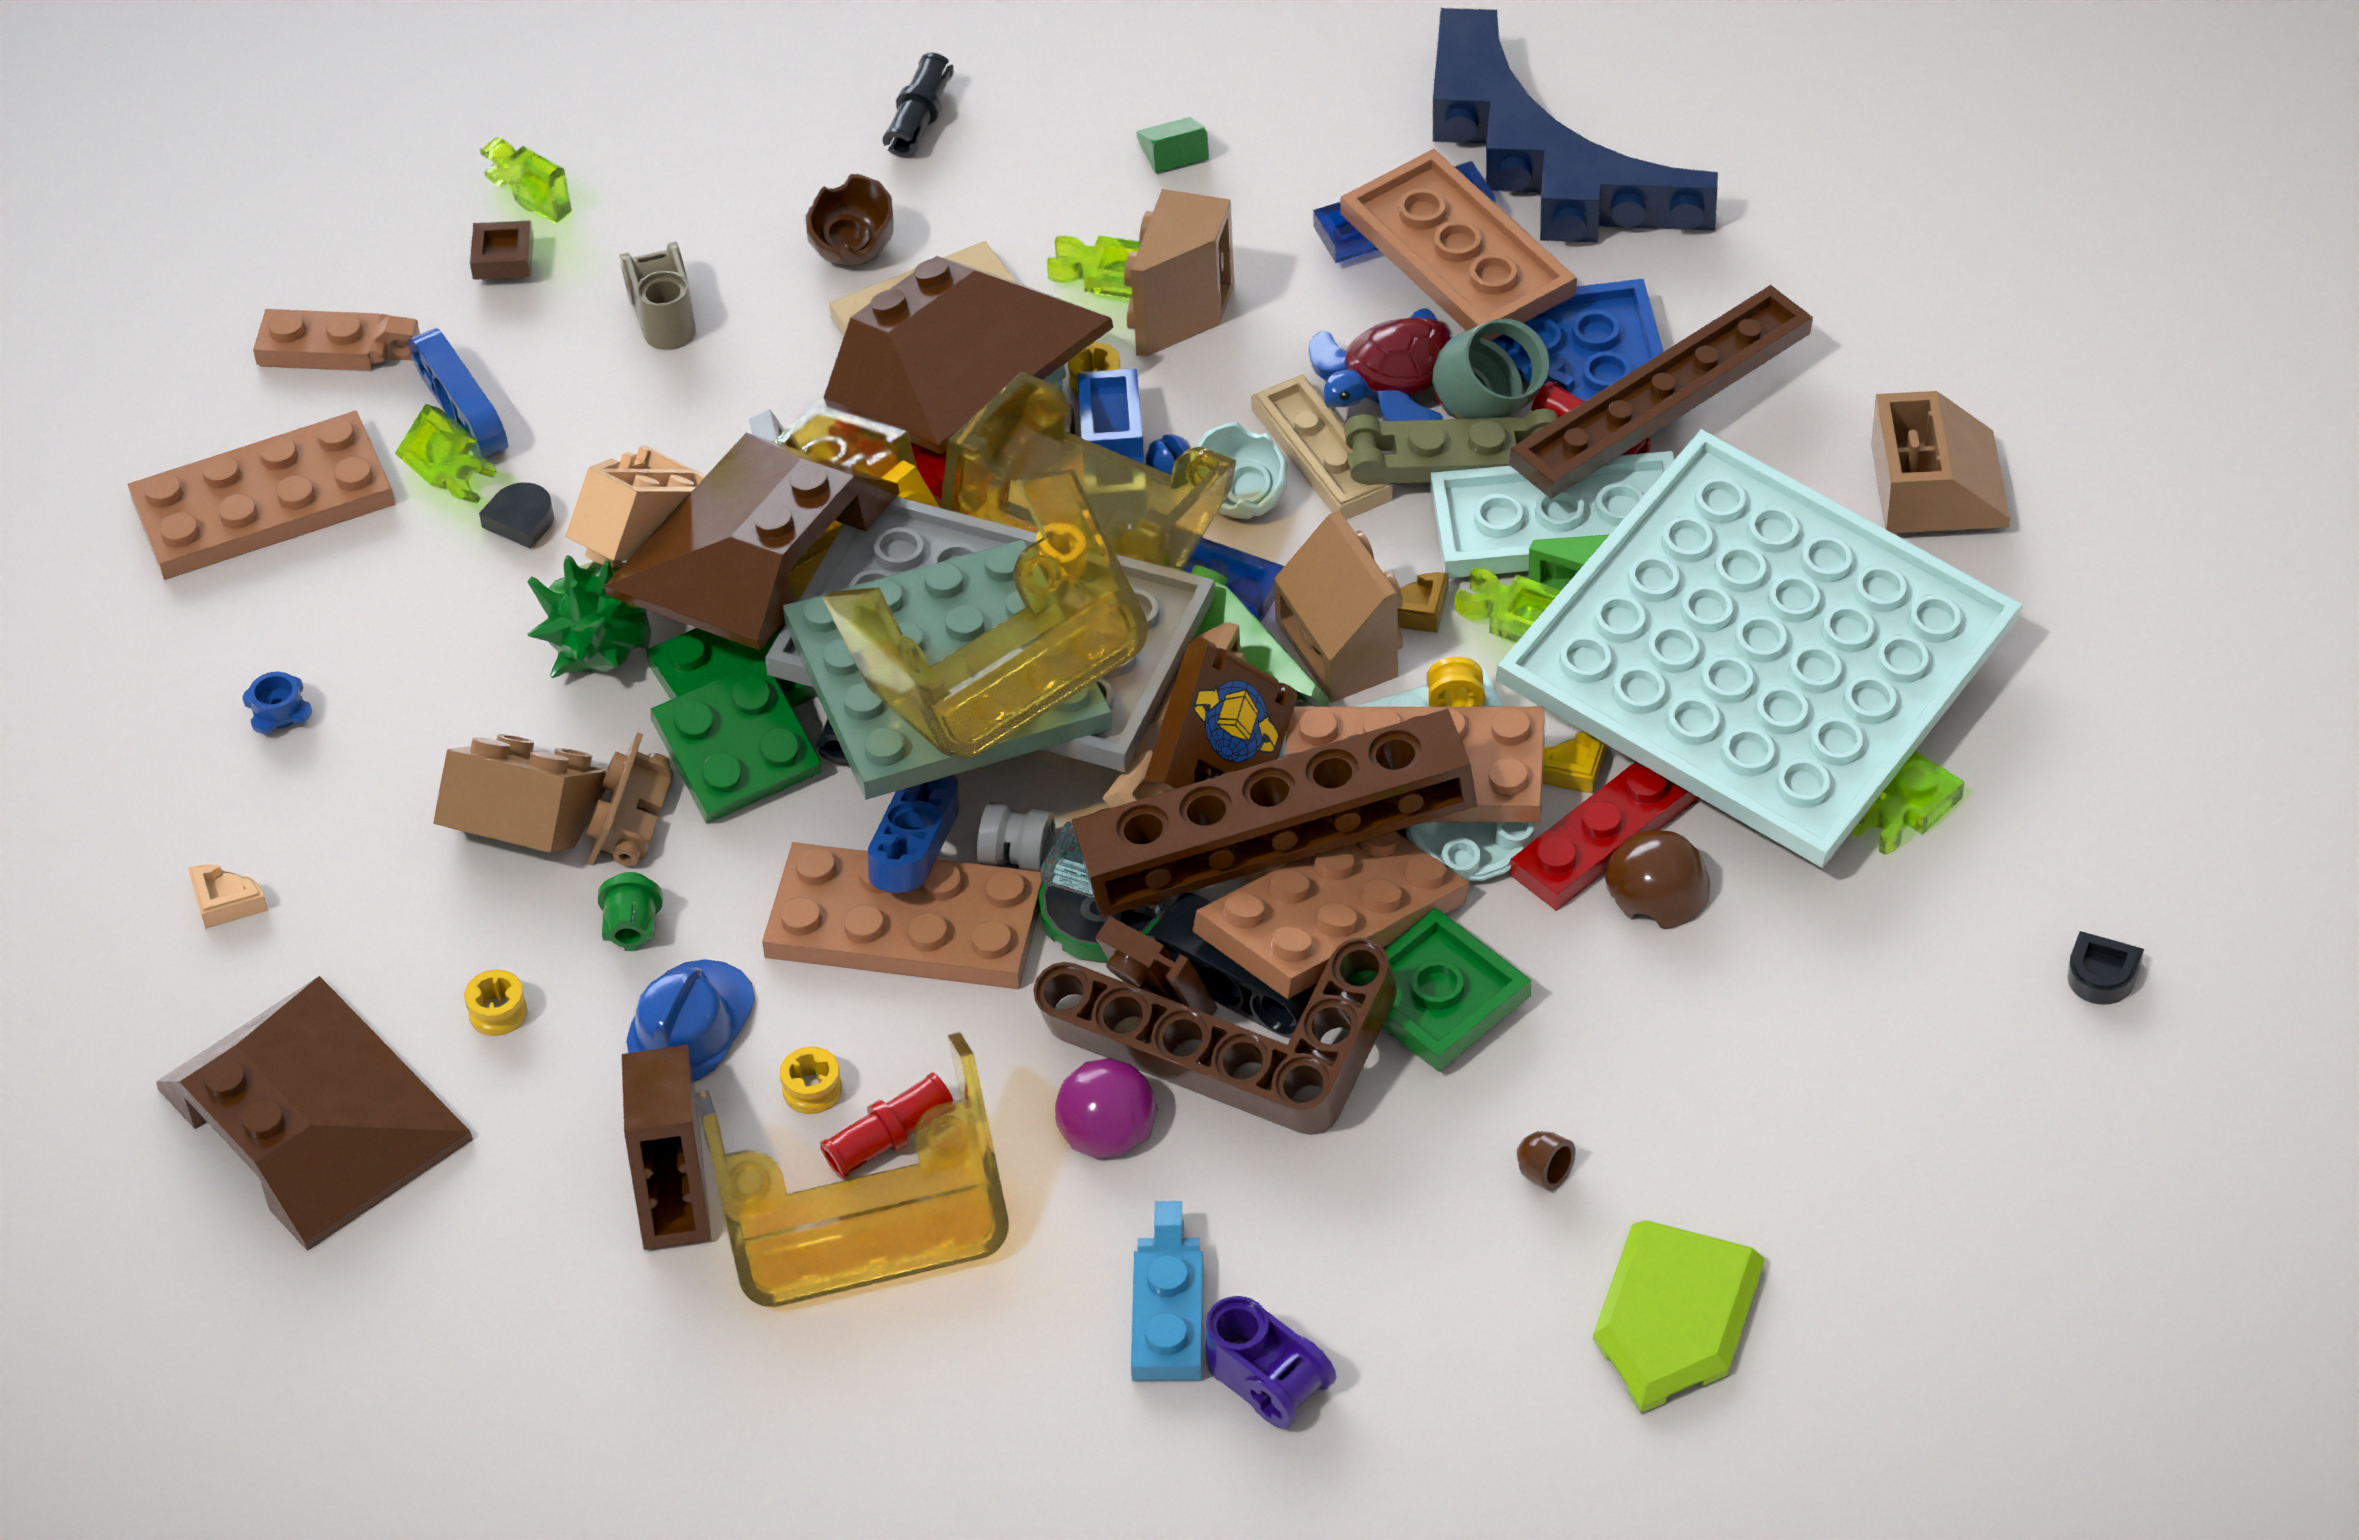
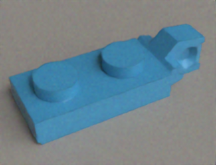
(1167, 1301)

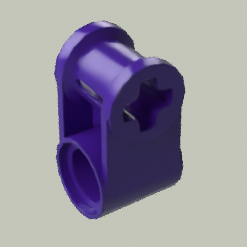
(1271, 1370)

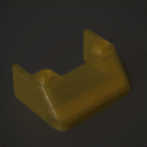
(1071, 633)
(870, 1225)

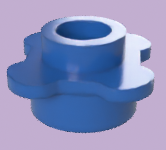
(276, 702)

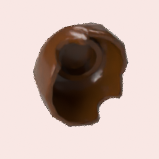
(851, 221)
(1658, 877)

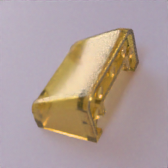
(1139, 507)

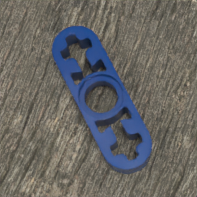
(457, 391)
(914, 833)

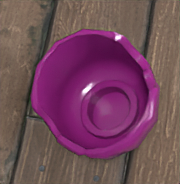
(1105, 1108)

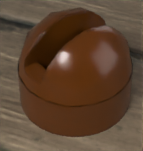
(1546, 1158)

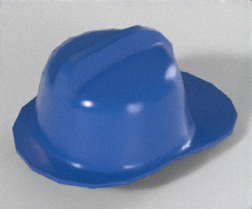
(693, 1006)

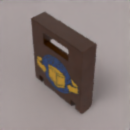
(1219, 717)

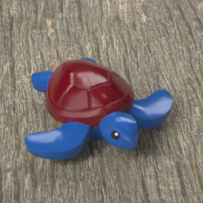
(1383, 365)

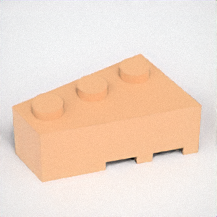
(627, 503)

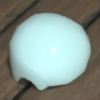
(1258, 473)

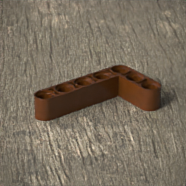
(1229, 1046)

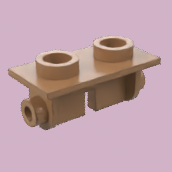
(618, 824)

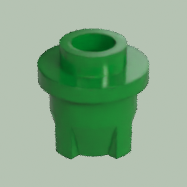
(629, 909)

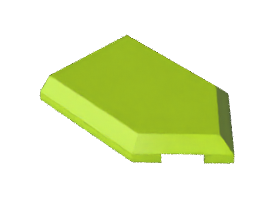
(1675, 1310)

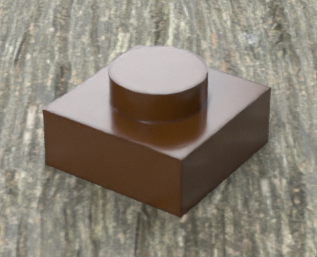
(501, 250)

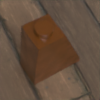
(665, 1147)

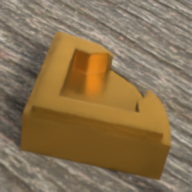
(1423, 602)

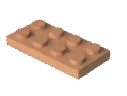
(1457, 244)
(260, 494)
(1499, 741)
(1302, 911)
(956, 927)

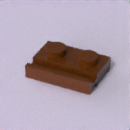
(1150, 967)

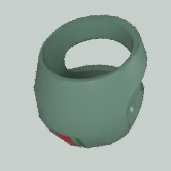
(1480, 377)

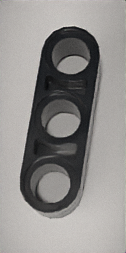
(1224, 978)

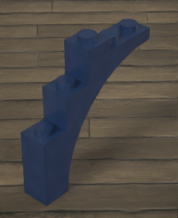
(1532, 152)

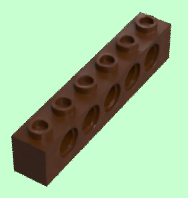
(1275, 812)

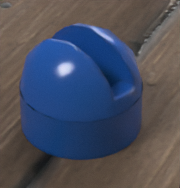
(1162, 451)

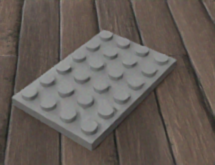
(919, 535)

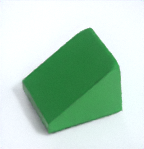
(1174, 144)

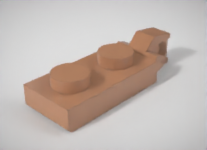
(332, 339)

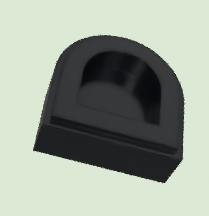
(519, 513)
(2103, 968)

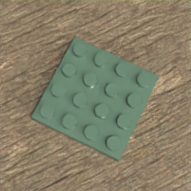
(941, 612)

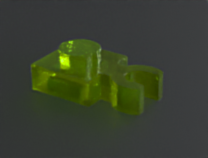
(533, 179)
(1099, 265)
(439, 453)
(1509, 608)
(1914, 798)

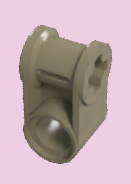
(660, 296)

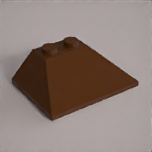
(948, 345)
(739, 533)
(316, 1110)

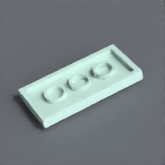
(1496, 513)

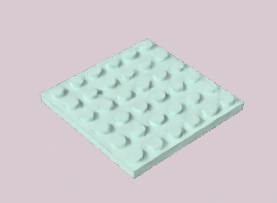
(1759, 646)

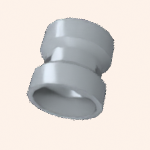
(1015, 837)

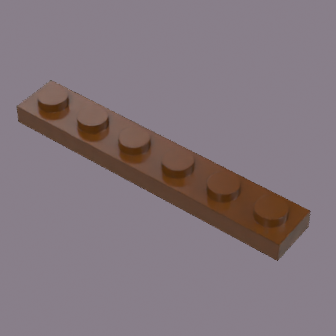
(1660, 391)

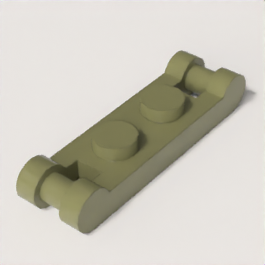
(1433, 445)

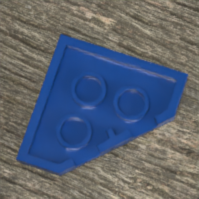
(1592, 337)

